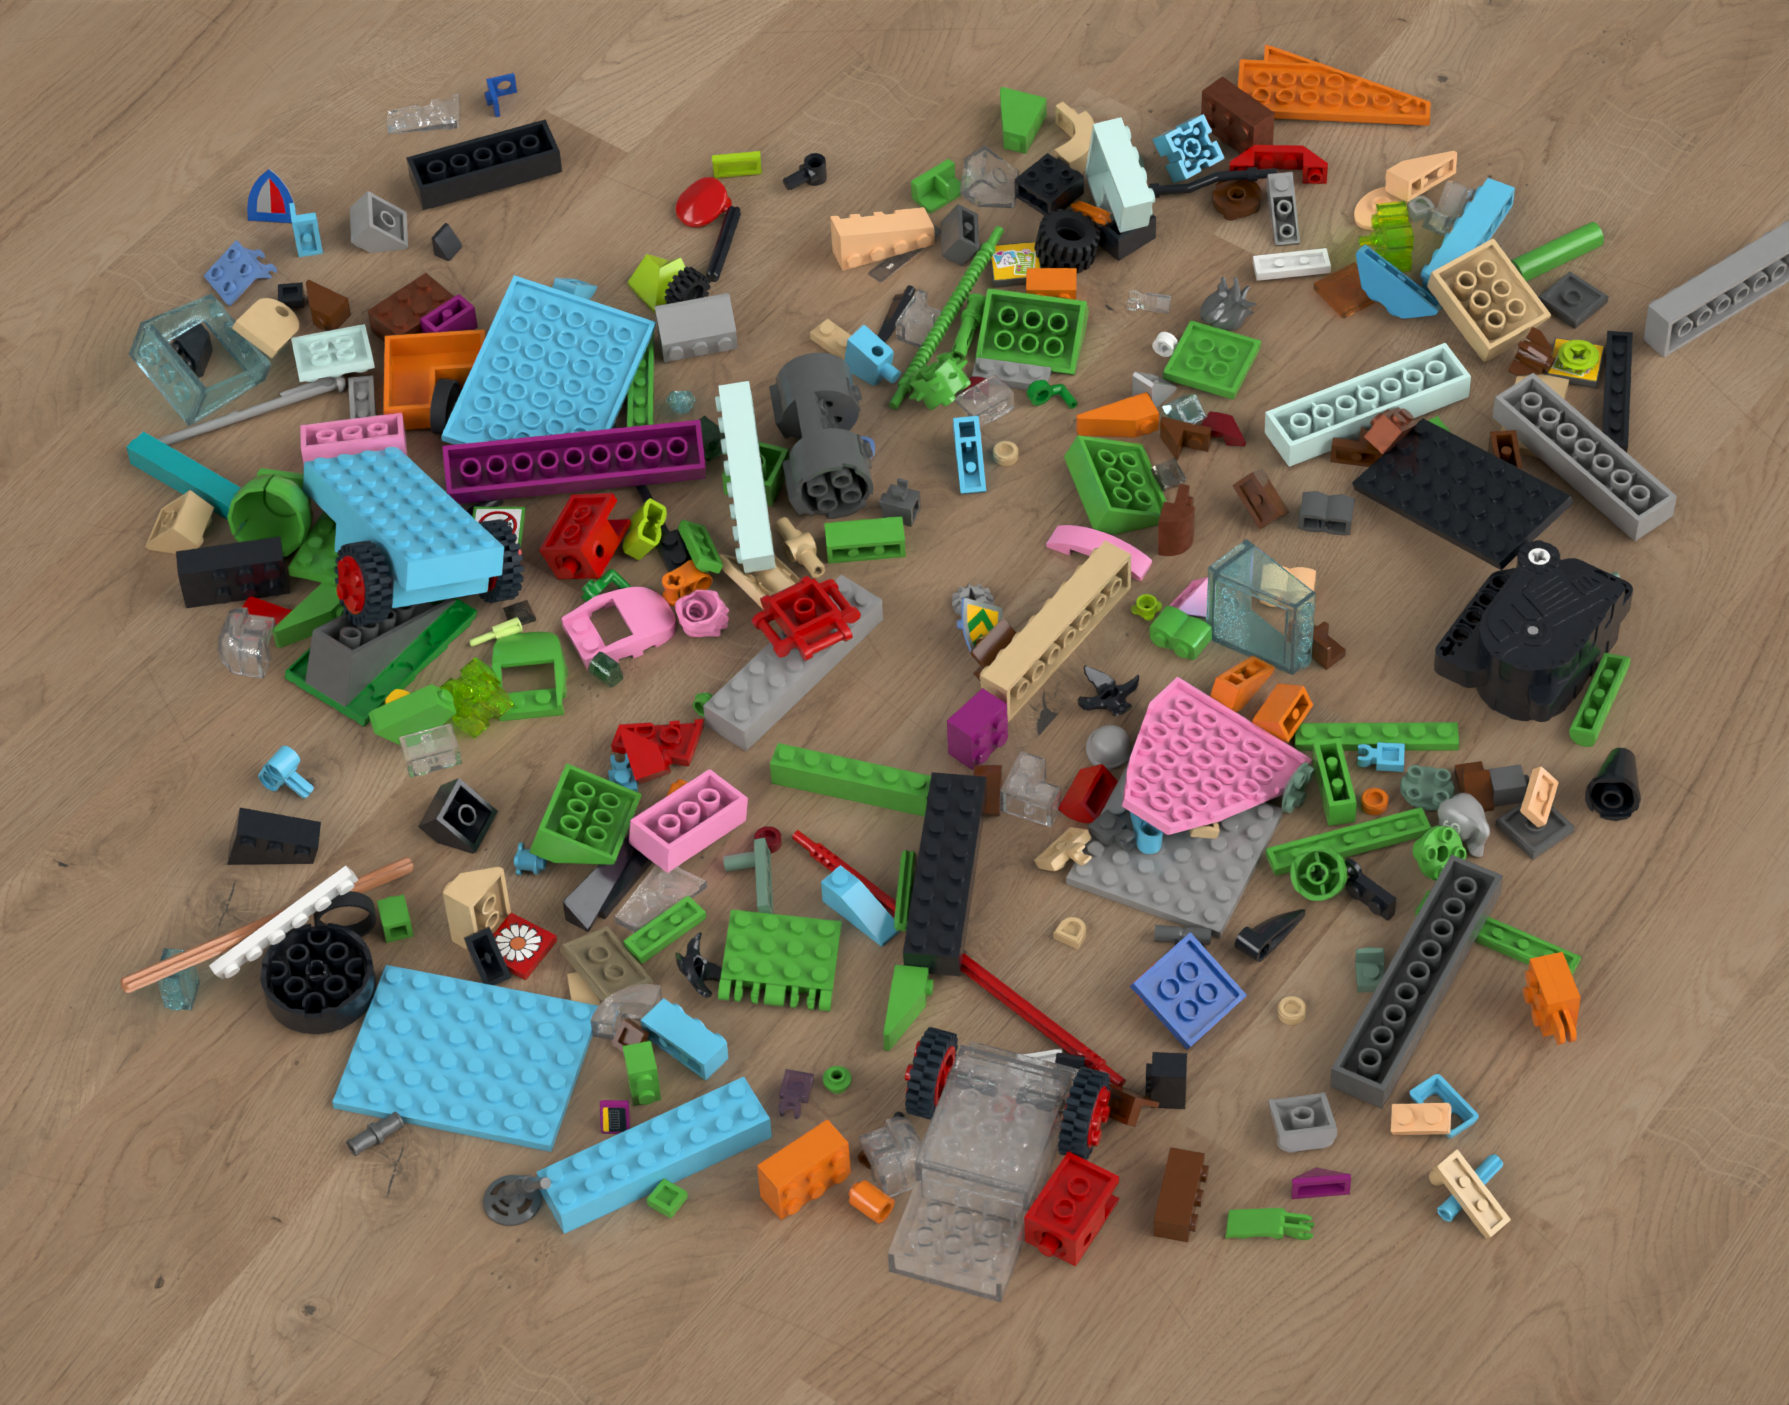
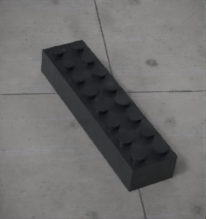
(945, 873)

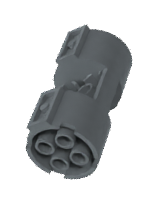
(829, 463)

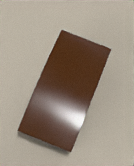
(994, 784)

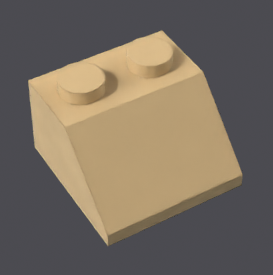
(180, 524)

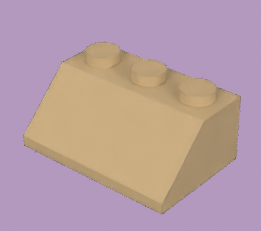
(476, 902)

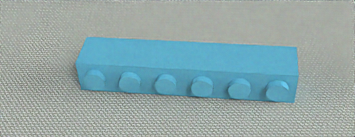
(1474, 227)

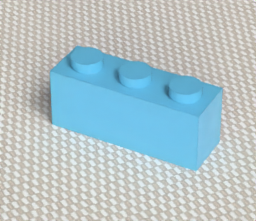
(685, 1038)

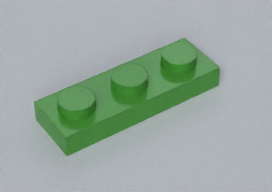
(700, 547)
(665, 929)

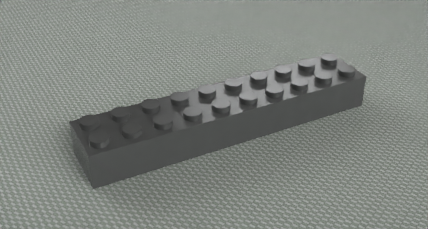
(1416, 981)

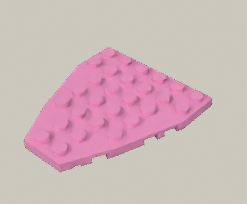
(1202, 762)

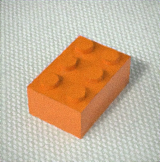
(804, 1169)

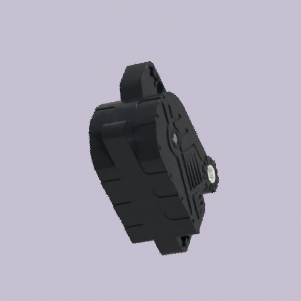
(1535, 633)

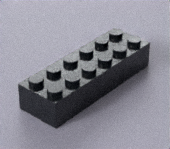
(484, 164)

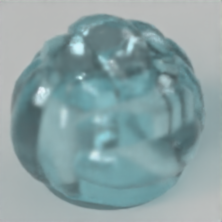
(681, 401)

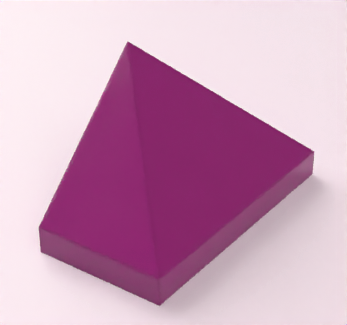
(1320, 1183)

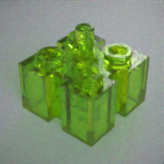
(1391, 234)
(477, 697)

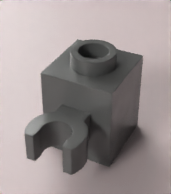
(901, 502)

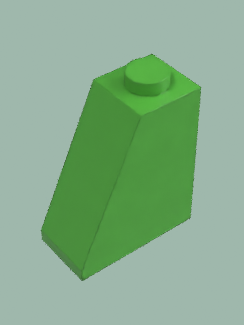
(1021, 118)
(413, 713)

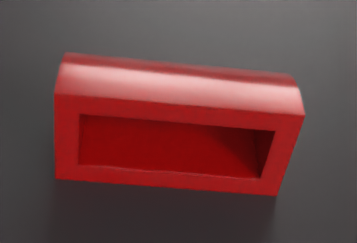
(1088, 794)

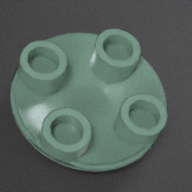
(1427, 787)
(1293, 791)

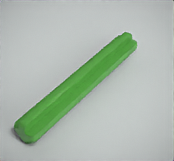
(904, 889)

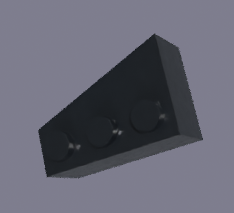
(272, 839)

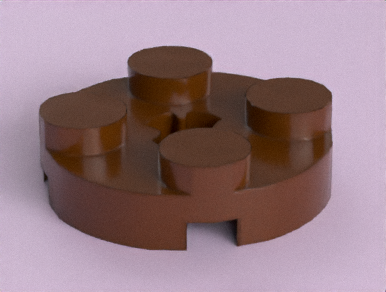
(1236, 208)

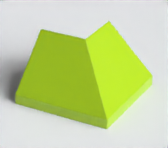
(652, 279)

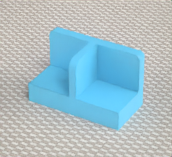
(306, 233)

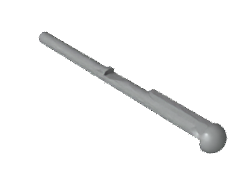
(287, 397)

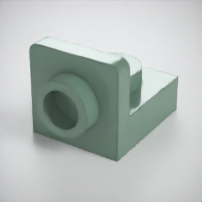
(1369, 968)

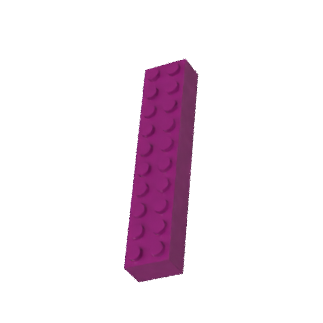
(574, 462)

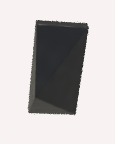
(487, 957)

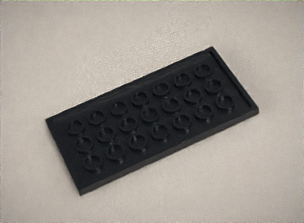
(1462, 493)

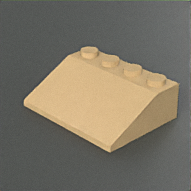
(1487, 299)

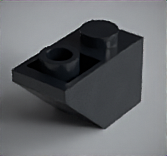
(194, 348)

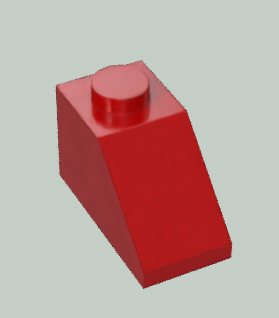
(645, 757)

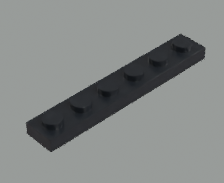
(1617, 387)

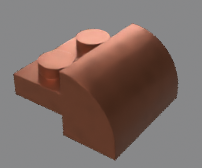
(1177, 524)

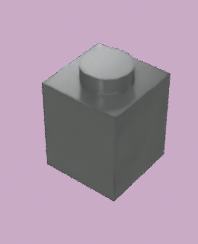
(1508, 785)

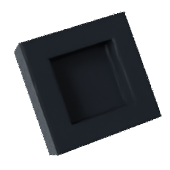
(291, 294)

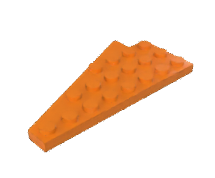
(1313, 91)

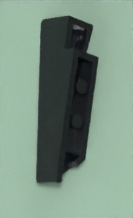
(605, 887)

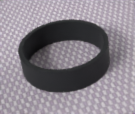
(442, 403)
(351, 899)

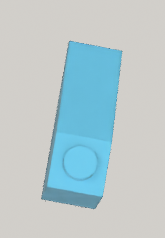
(969, 454)
(858, 905)

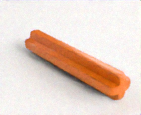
(1097, 214)

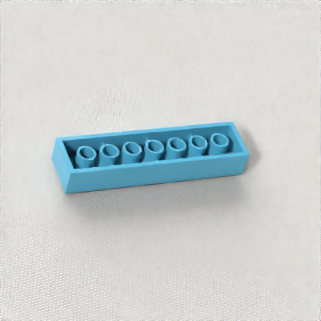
(660, 1148)

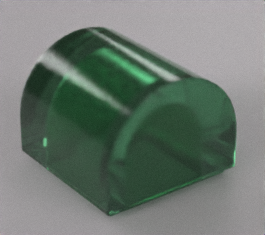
(605, 669)

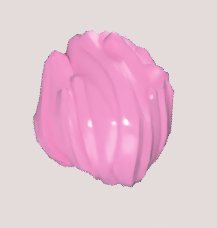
(702, 614)

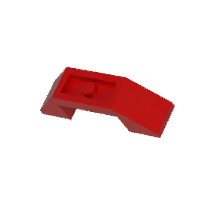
(1284, 157)

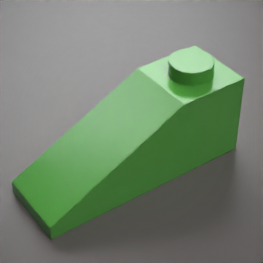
(310, 614)
(906, 1001)

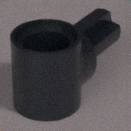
(811, 171)

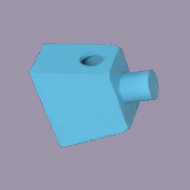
(870, 357)

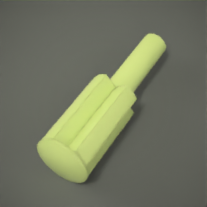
(501, 630)

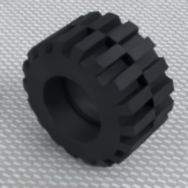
(1067, 240)

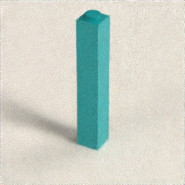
(181, 472)

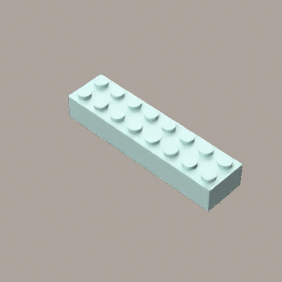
(1414, 383)

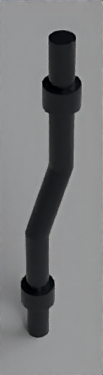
(1252, 174)

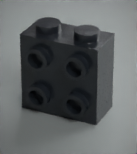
(1049, 185)

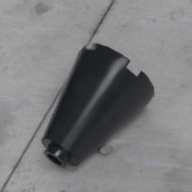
(1615, 786)

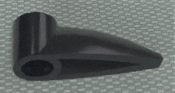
(1266, 936)

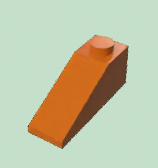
(1123, 418)
(1241, 683)

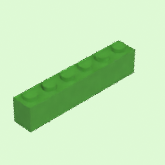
(850, 779)

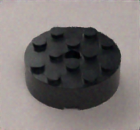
(318, 978)

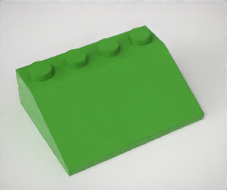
(1033, 330)
(1115, 484)
(585, 819)

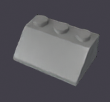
(696, 327)

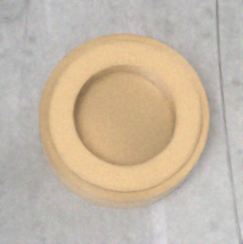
(1005, 453)
(1291, 1010)

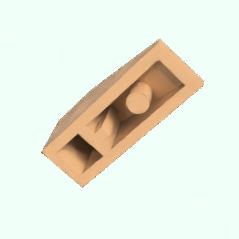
(1419, 174)

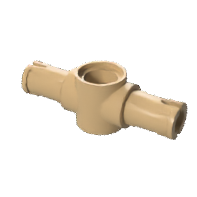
(800, 547)

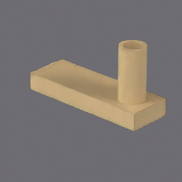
(1470, 1193)

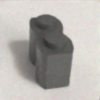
(1326, 513)

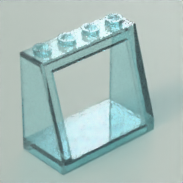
(172, 374)
(1230, 589)

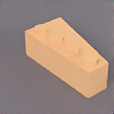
(879, 236)

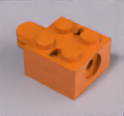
(1552, 997)

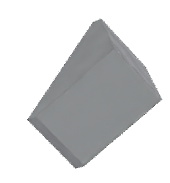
(1154, 385)

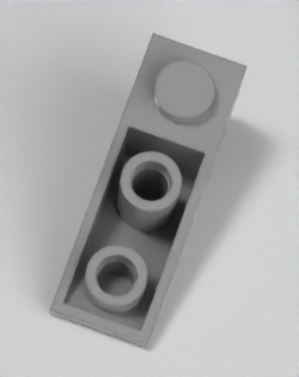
(1282, 208)

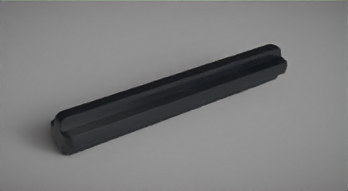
(723, 243)

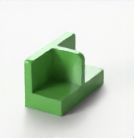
(936, 187)

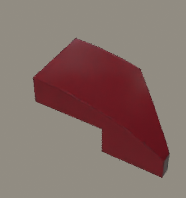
(1224, 426)

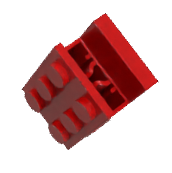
(583, 537)
(1071, 1209)

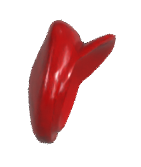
(702, 202)

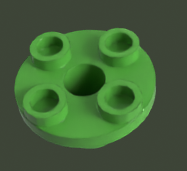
(1435, 849)

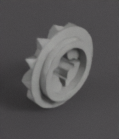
(979, 593)

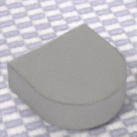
(1419, 207)

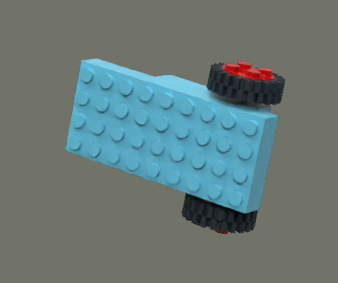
(406, 537)

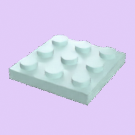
(332, 353)

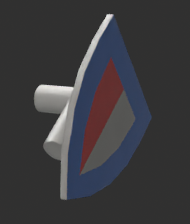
(269, 199)

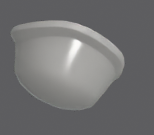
(1109, 746)

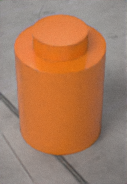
(871, 1201)

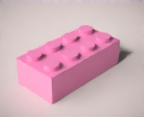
(352, 436)
(688, 820)

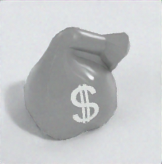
(1467, 819)

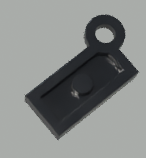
(1368, 892)

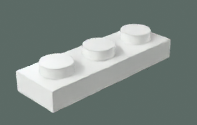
(1291, 264)

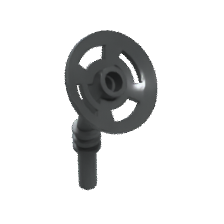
(514, 1195)

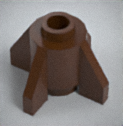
(1533, 355)

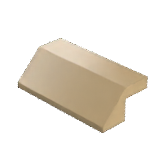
(760, 582)

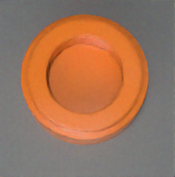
(1374, 801)

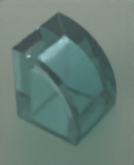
(1185, 408)

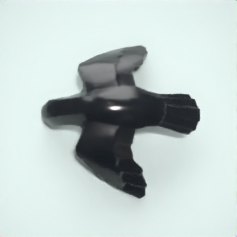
(1109, 694)
(696, 968)

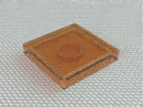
(1343, 291)

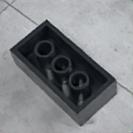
(232, 572)

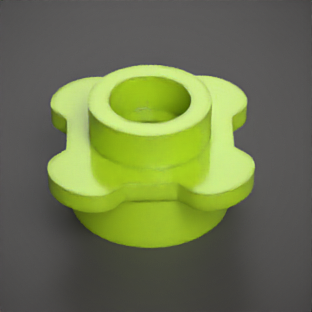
(1146, 607)

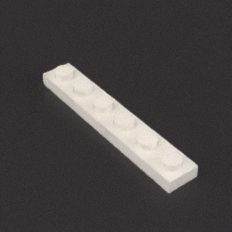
(292, 917)

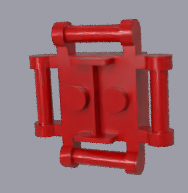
(806, 617)

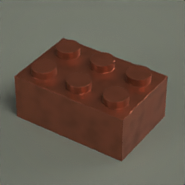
(1236, 116)
(403, 310)

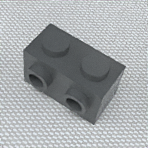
(959, 235)

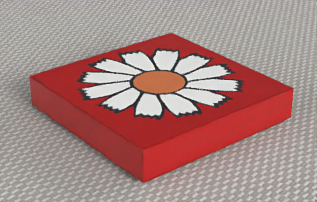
(523, 944)

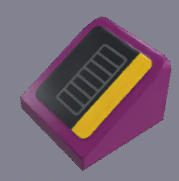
(614, 1116)

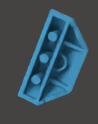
(1392, 287)

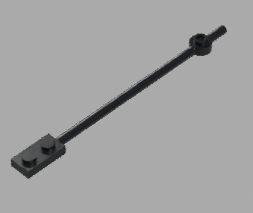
(671, 545)

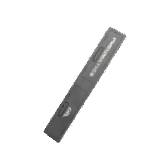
(892, 264)

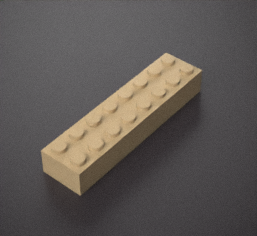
(1058, 627)

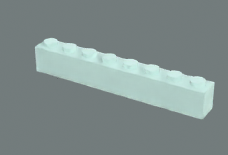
(747, 478)

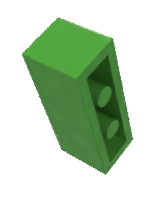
(865, 540)
(1334, 782)

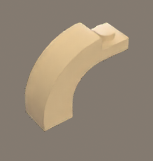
(1079, 128)

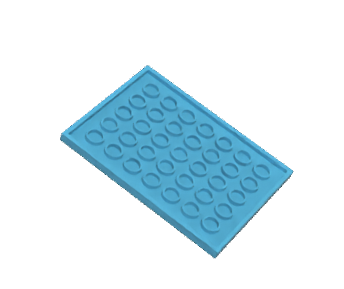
(548, 367)
(467, 1058)

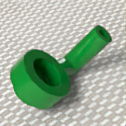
(1040, 392)
(594, 588)

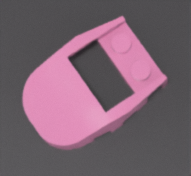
(643, 612)

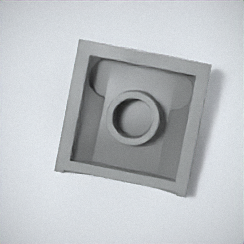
(1303, 1122)

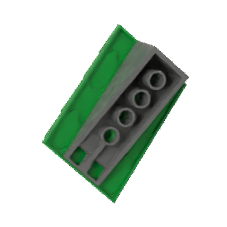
(363, 664)

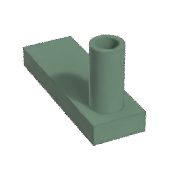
(762, 862)

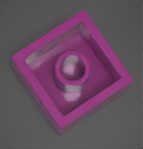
(977, 729)

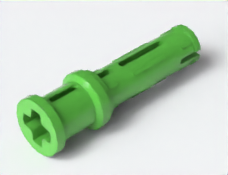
(971, 319)

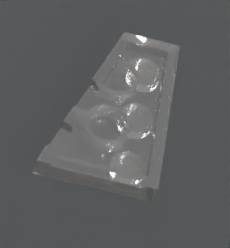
(656, 895)

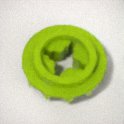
(1578, 348)

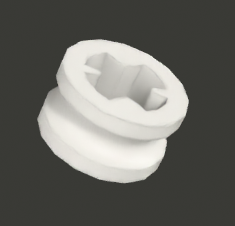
(1165, 344)

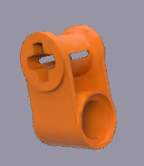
(684, 581)

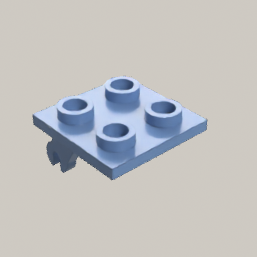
(237, 271)

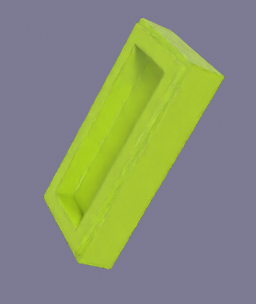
(736, 164)

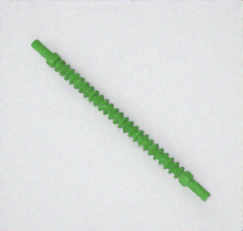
(947, 316)

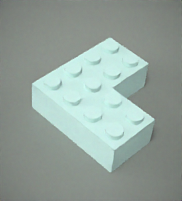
(1116, 176)

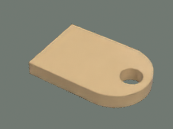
(265, 326)

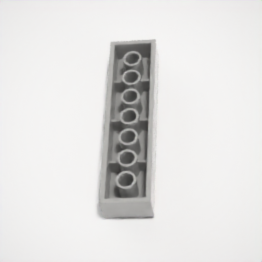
(1719, 292)
(1584, 457)
(773, 685)

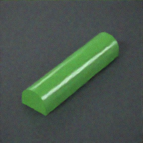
(1559, 251)
(1599, 699)

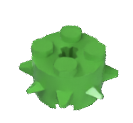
(939, 381)

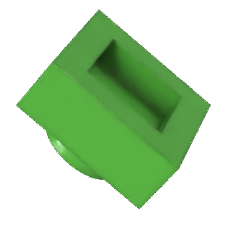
(667, 1198)

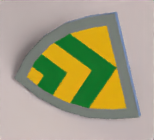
(977, 620)

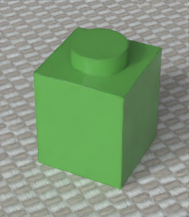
(395, 918)

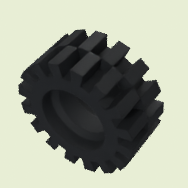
(687, 286)

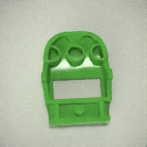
(532, 649)

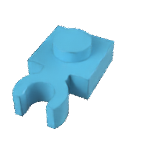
(1386, 756)
(622, 773)

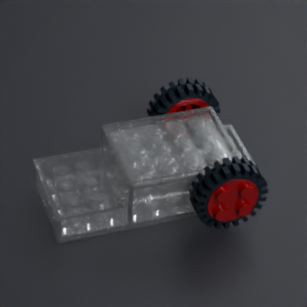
(986, 1156)

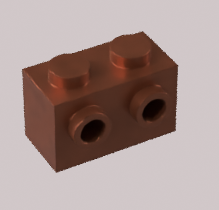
(1390, 428)

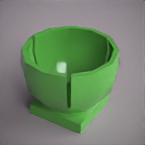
(272, 507)

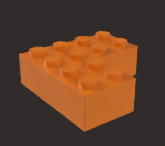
(416, 364)

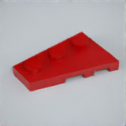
(675, 737)

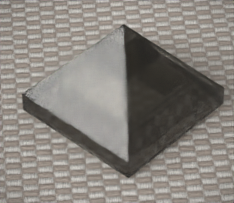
(521, 610)

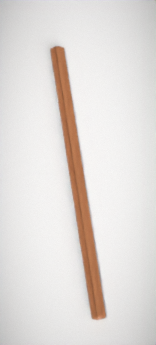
(231, 939)

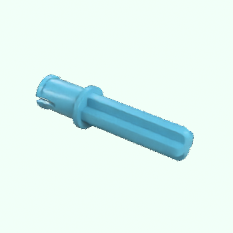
(1485, 1172)

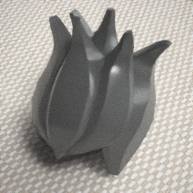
(1226, 307)

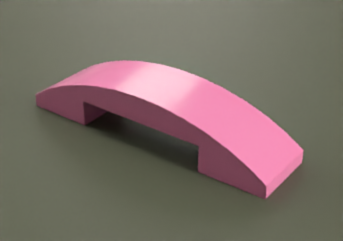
(1084, 540)

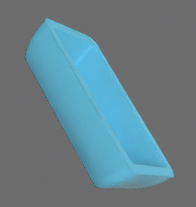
(1439, 1086)

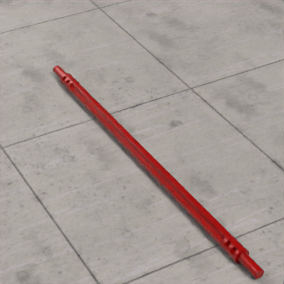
(977, 972)

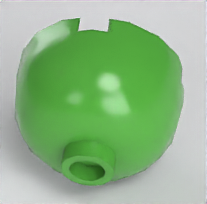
(1319, 873)

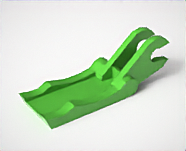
(1267, 1223)

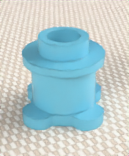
(527, 861)

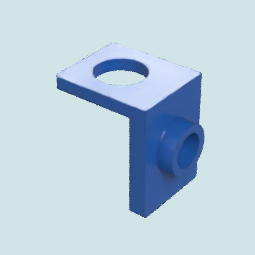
(494, 92)

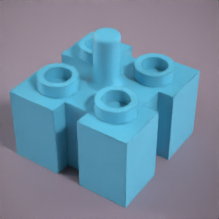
(1188, 148)

